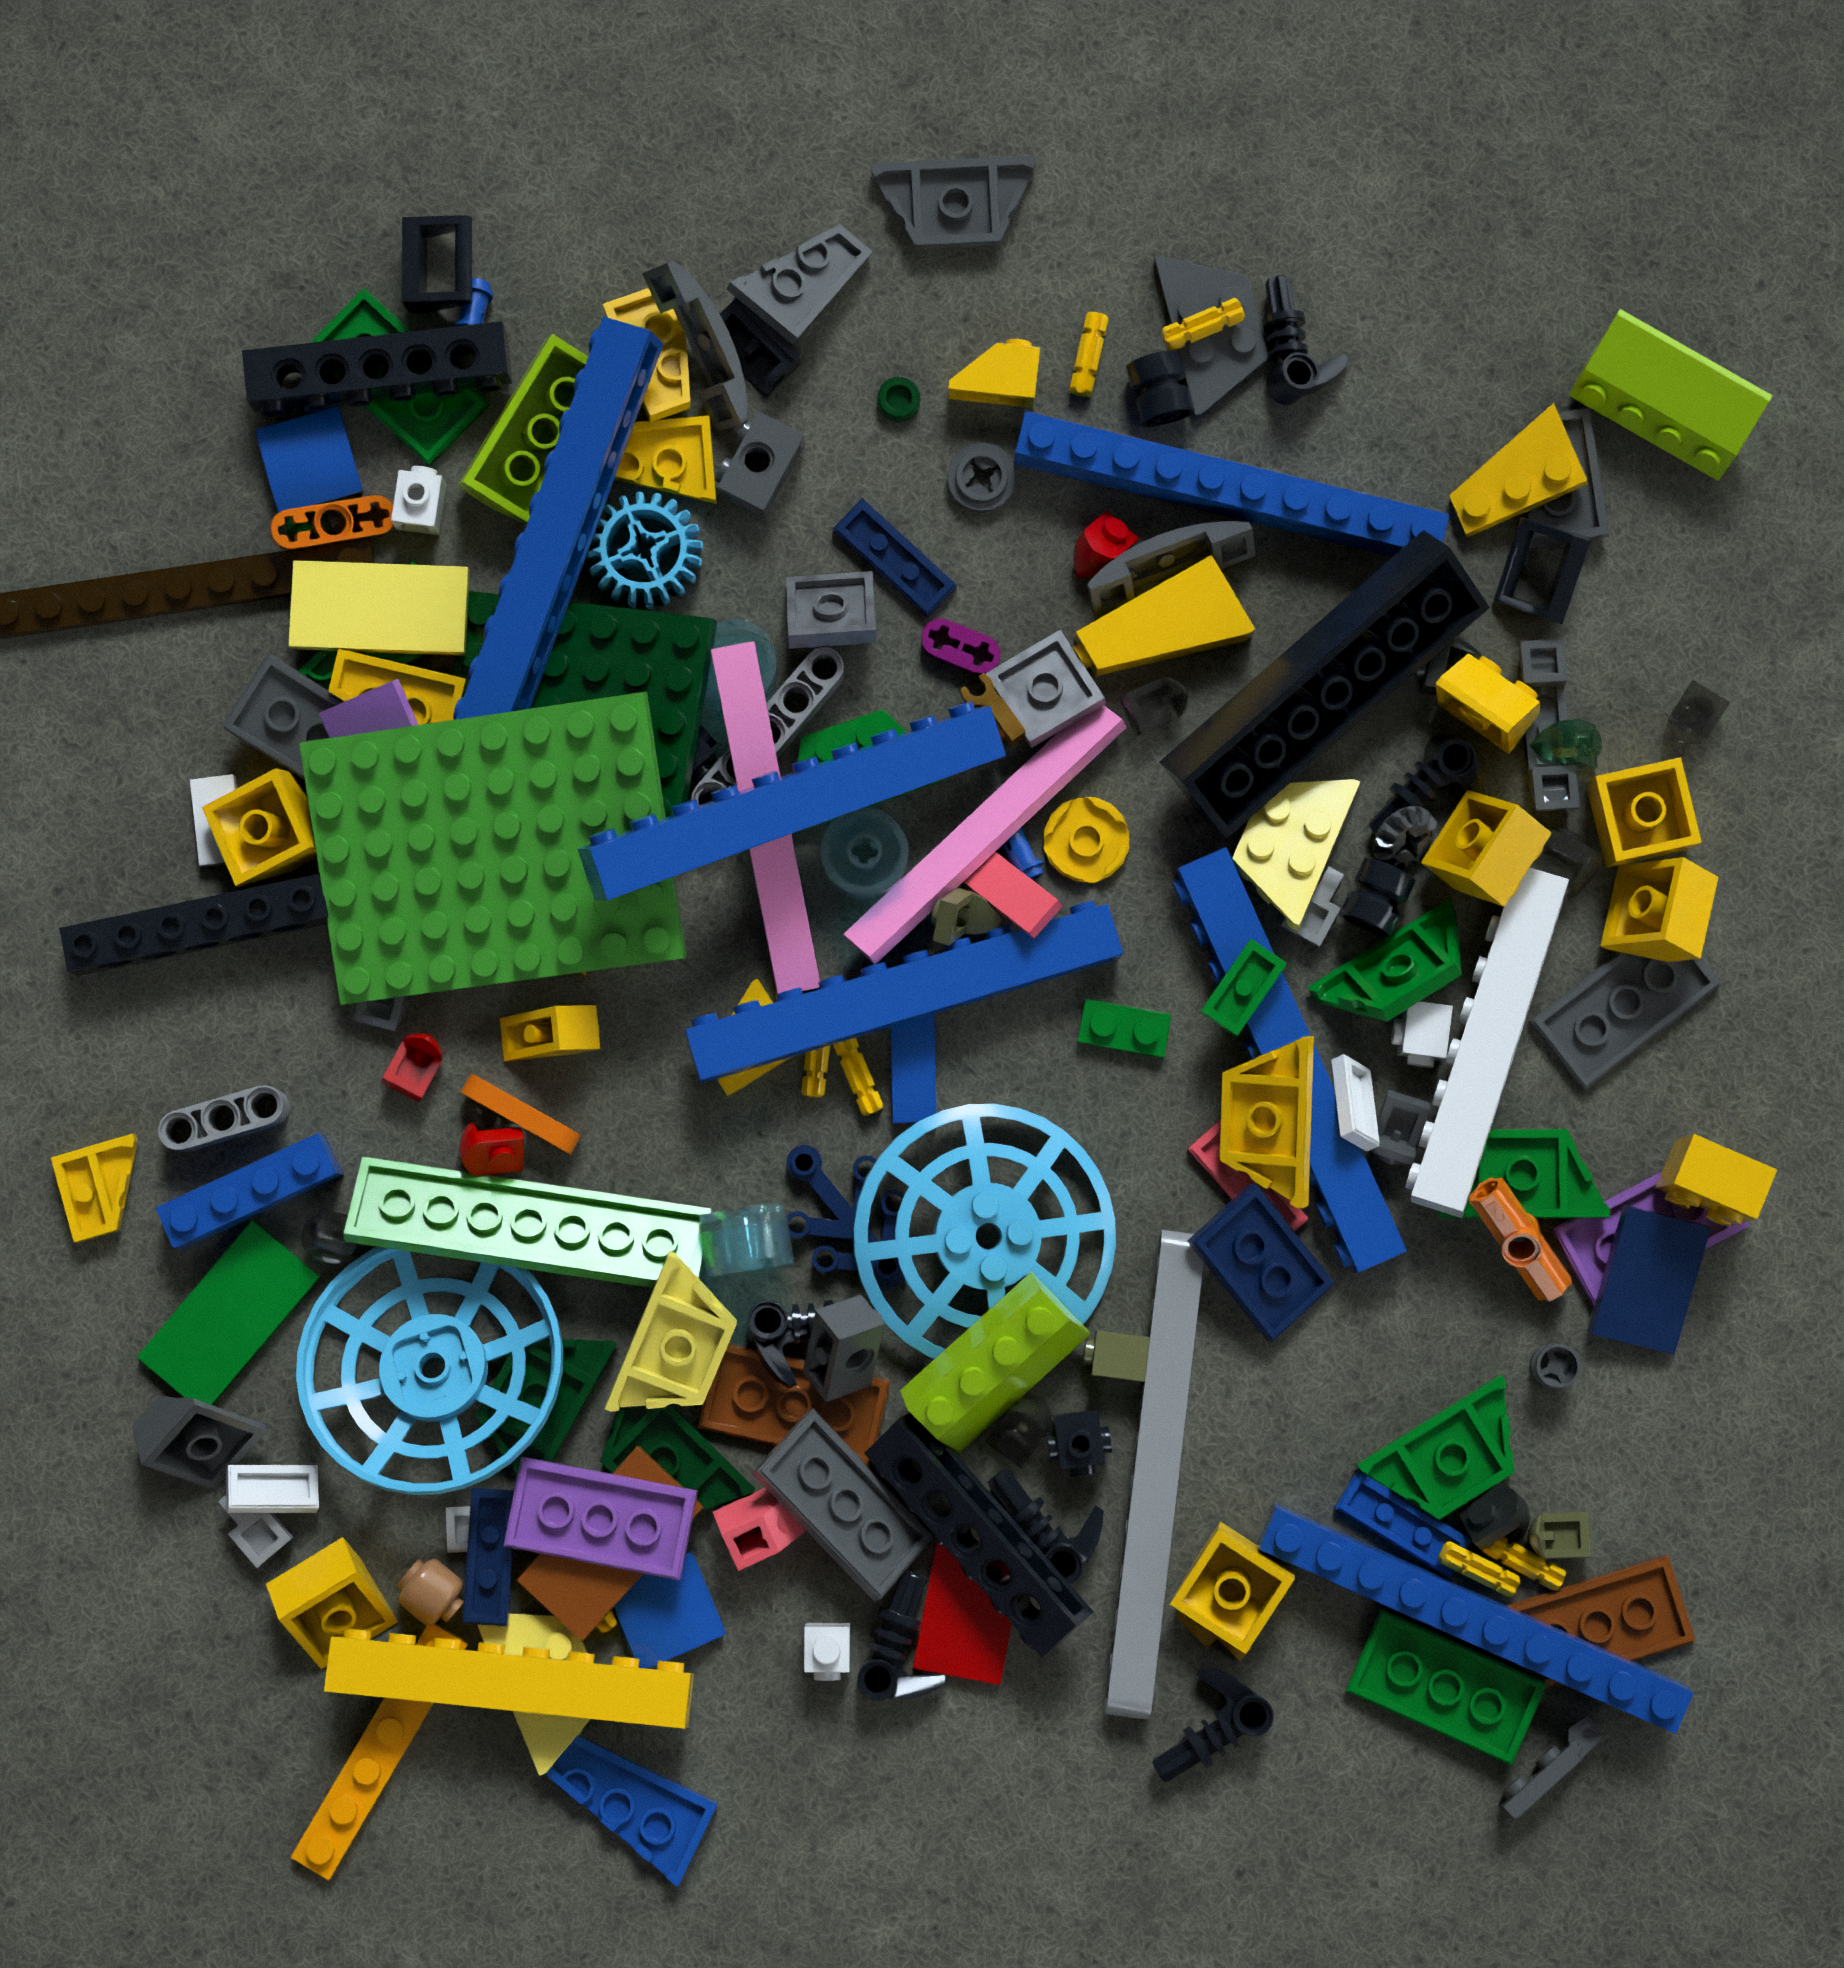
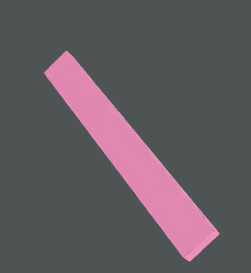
(983, 833)
(775, 861)

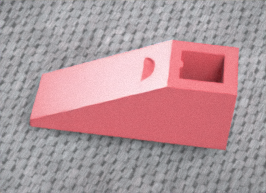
(756, 1528)

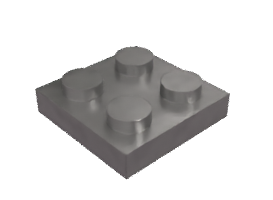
(831, 610)
(1047, 688)

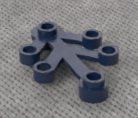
(844, 1212)

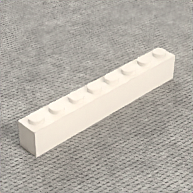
(1487, 1045)

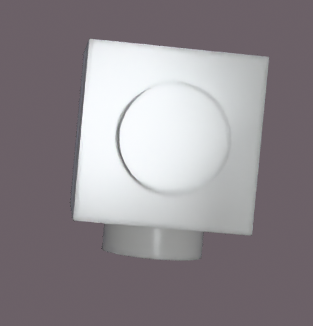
(419, 500)
(1423, 1033)
(827, 1650)

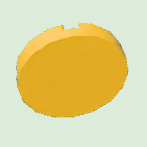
(1075, 849)

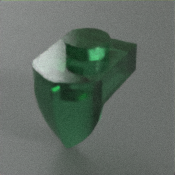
(1569, 743)

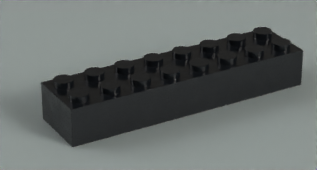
(1325, 683)

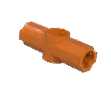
(1509, 1220)

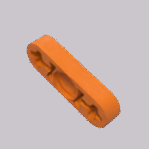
(298, 516)
(520, 1113)

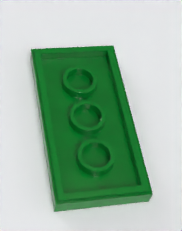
(423, 424)
(229, 1316)
(1446, 1686)

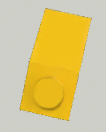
(999, 376)
(550, 1032)

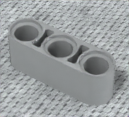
(202, 1118)

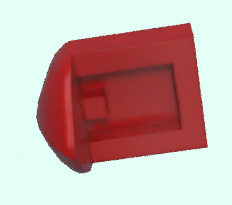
(1101, 544)
(414, 1066)
(492, 1150)

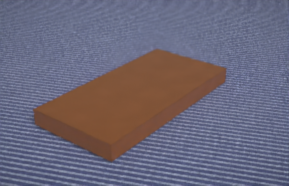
(758, 1408)
(586, 1592)
(1623, 1611)

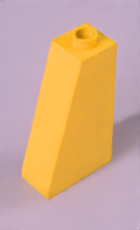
(1169, 621)

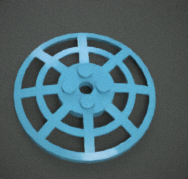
(969, 1209)
(402, 1364)

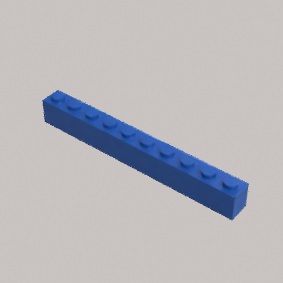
(1222, 486)
(561, 520)
(790, 802)
(901, 993)
(1337, 1167)
(1475, 1618)

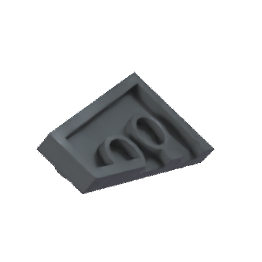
(803, 283)
(1583, 508)

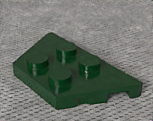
(582, 1367)
(677, 1449)

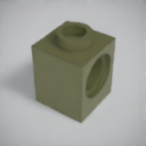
(1117, 1355)

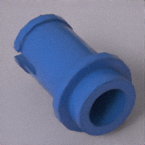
(475, 312)
(1021, 855)

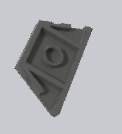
(955, 199)
(1227, 357)

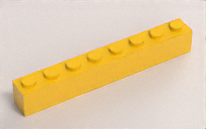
(509, 1681)

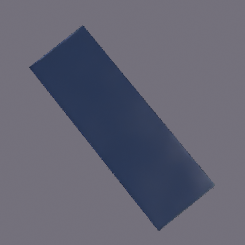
(894, 558)
(488, 1560)

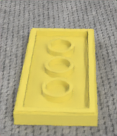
(379, 608)

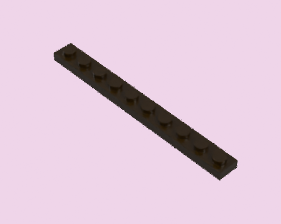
(165, 590)

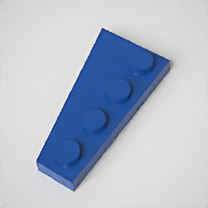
(638, 1804)

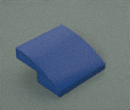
(309, 459)
(668, 1615)

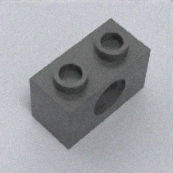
(759, 490)
(843, 1347)

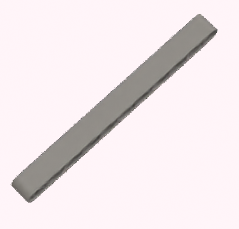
(1155, 1478)

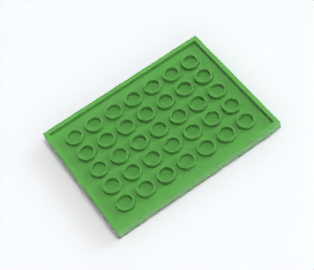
(460, 844)

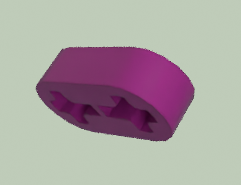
(964, 637)

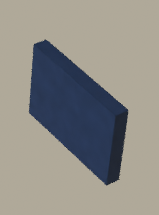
(1261, 1262)
(1649, 1279)

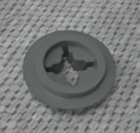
(986, 458)
(1391, 837)

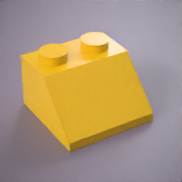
(1487, 701)
(263, 827)
(1660, 910)
(1233, 1587)
(326, 1597)

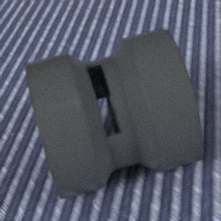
(1562, 1363)

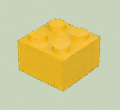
(1643, 812)
(1486, 847)
(1715, 1180)

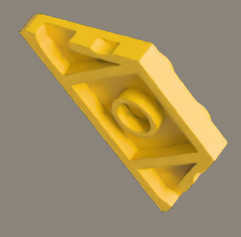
(1269, 1119)

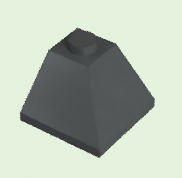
(193, 1439)

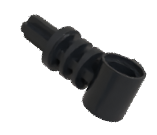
(1289, 351)
(1434, 775)
(791, 1327)
(1037, 1527)
(890, 1642)
(1218, 1734)

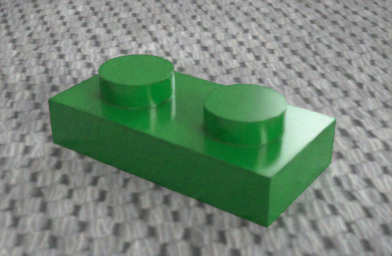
(1243, 987)
(1124, 1028)

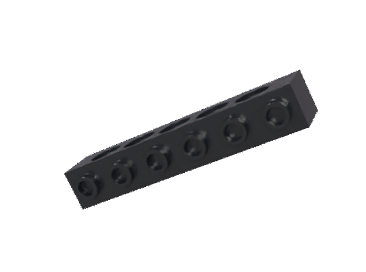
(269, 366)
(194, 925)
(999, 1534)

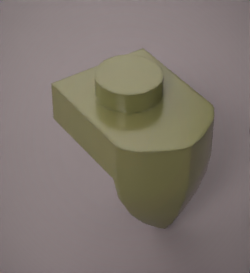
(962, 914)
(1561, 1535)

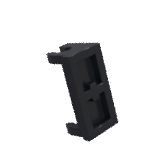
(761, 350)

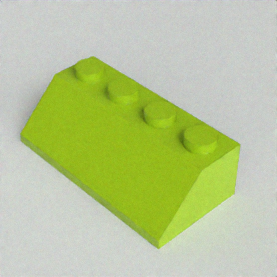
(1670, 395)
(513, 455)
(993, 1363)

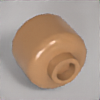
(430, 1592)

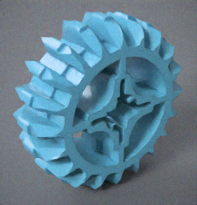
(626, 558)

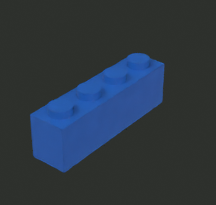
(249, 1191)

